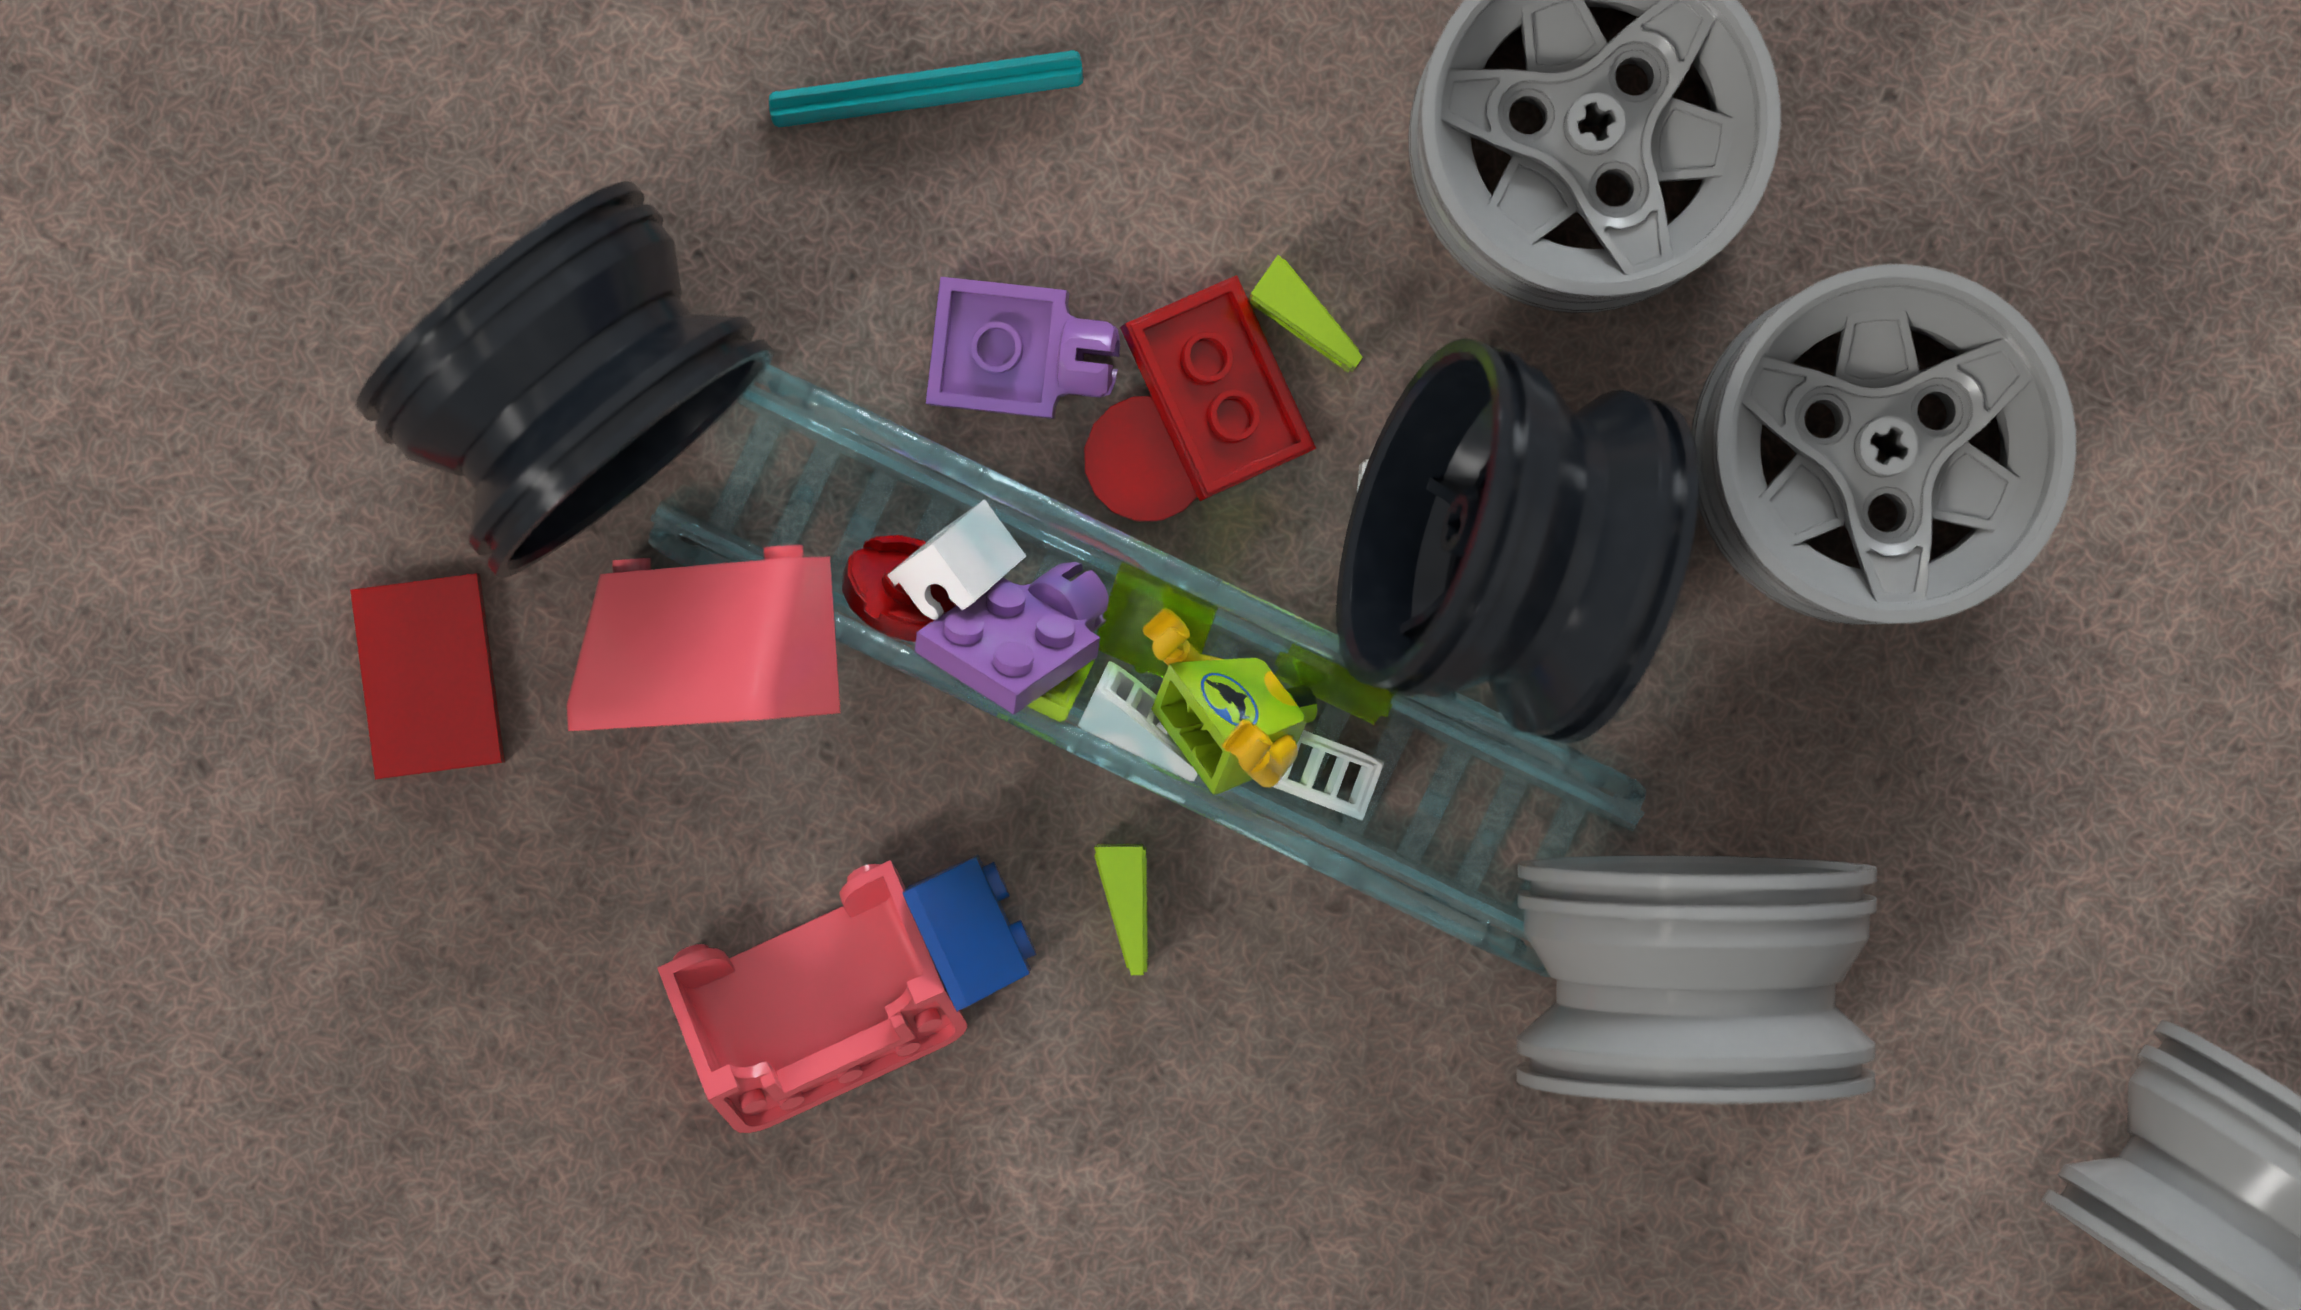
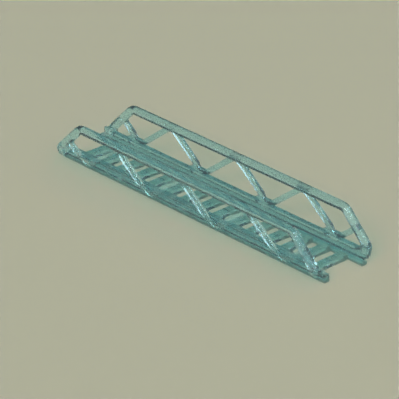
(1075, 537)

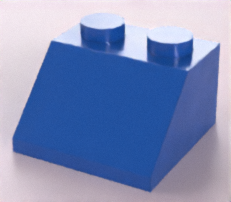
(969, 930)

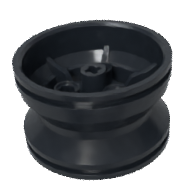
(562, 376)
(1517, 542)

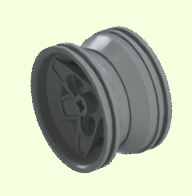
(1557, 169)
(1926, 473)
(1696, 978)
(2205, 1181)

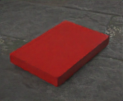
(1218, 388)
(427, 676)

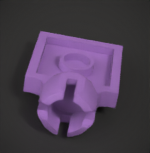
(1014, 349)
(1020, 636)

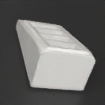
(1124, 717)
(1362, 789)

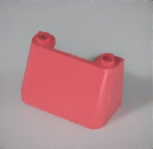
(708, 644)
(812, 1006)

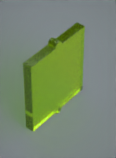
(1134, 602)
(1332, 684)

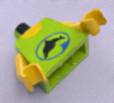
(1226, 713)

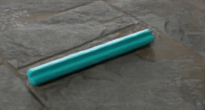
(926, 88)

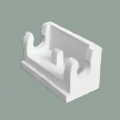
(962, 558)

